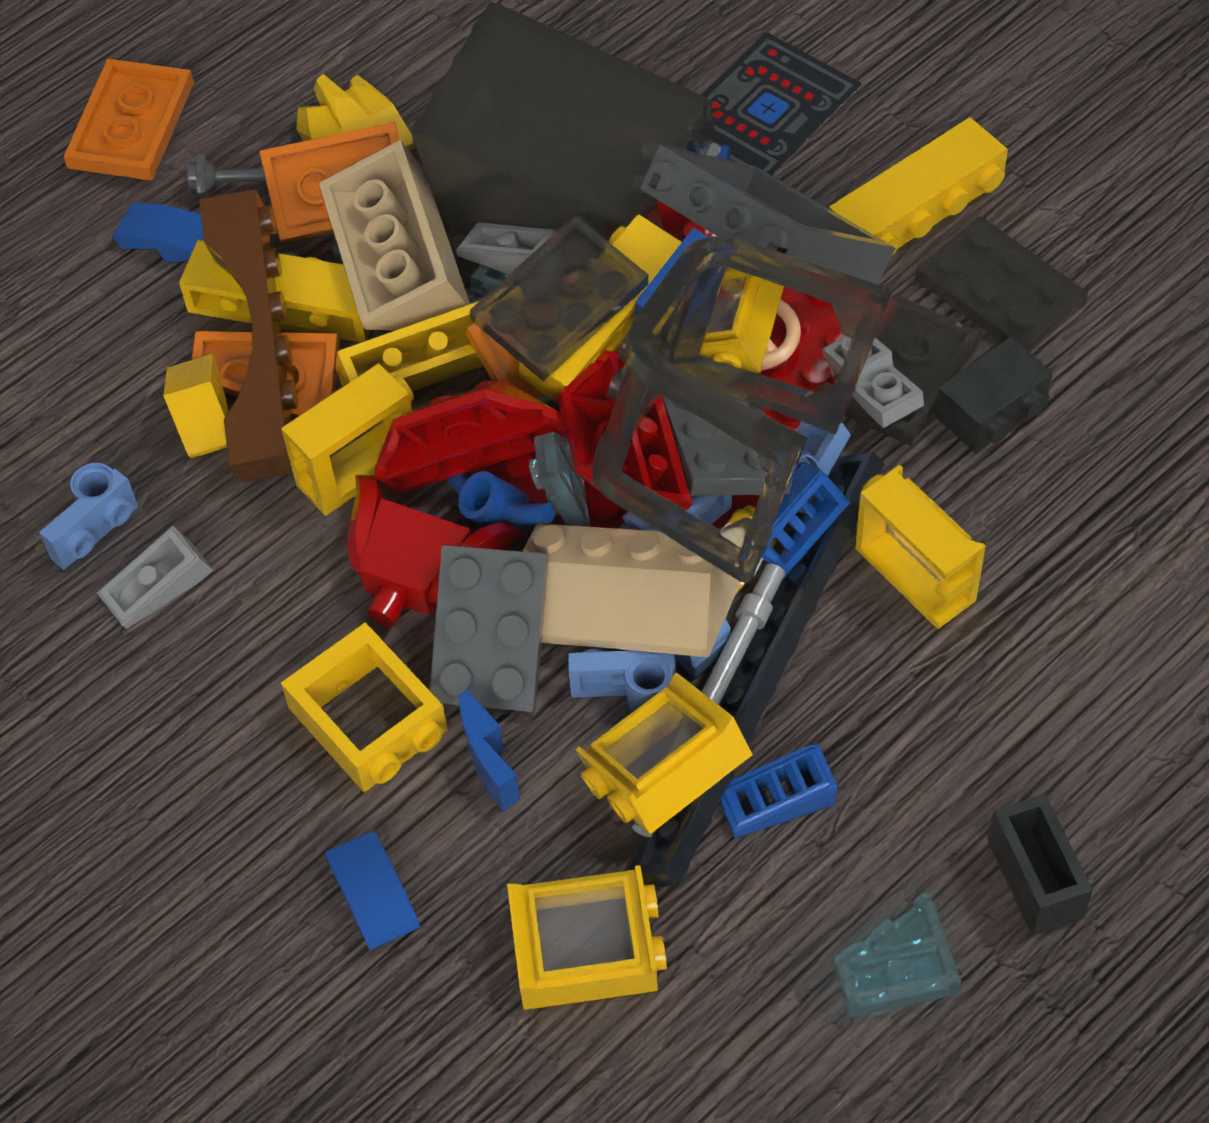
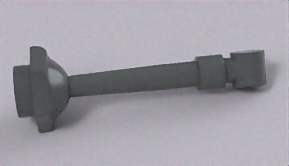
(203, 175)

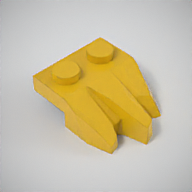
(348, 111)

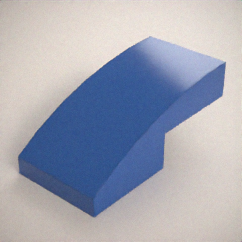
(160, 228)
(484, 746)
(372, 890)

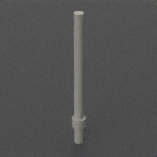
(751, 616)

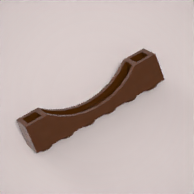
(238, 239)

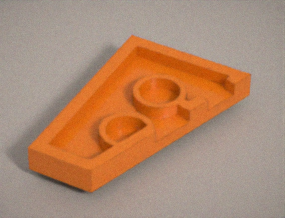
(311, 368)

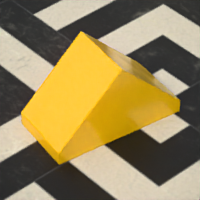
(197, 404)

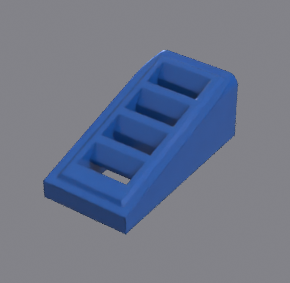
(819, 515)
(802, 802)

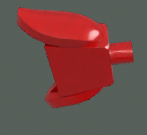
(401, 550)

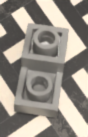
(881, 387)

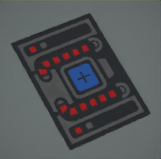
(774, 102)

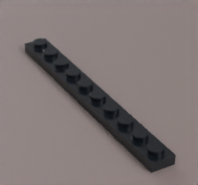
(670, 849)

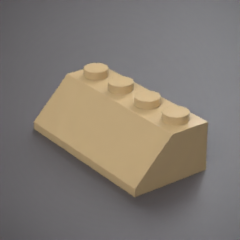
(392, 241)
(629, 591)

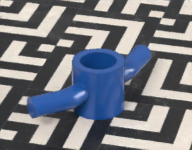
(492, 500)

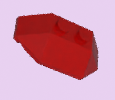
(462, 435)
(652, 451)

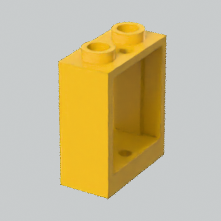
(334, 424)
(337, 671)

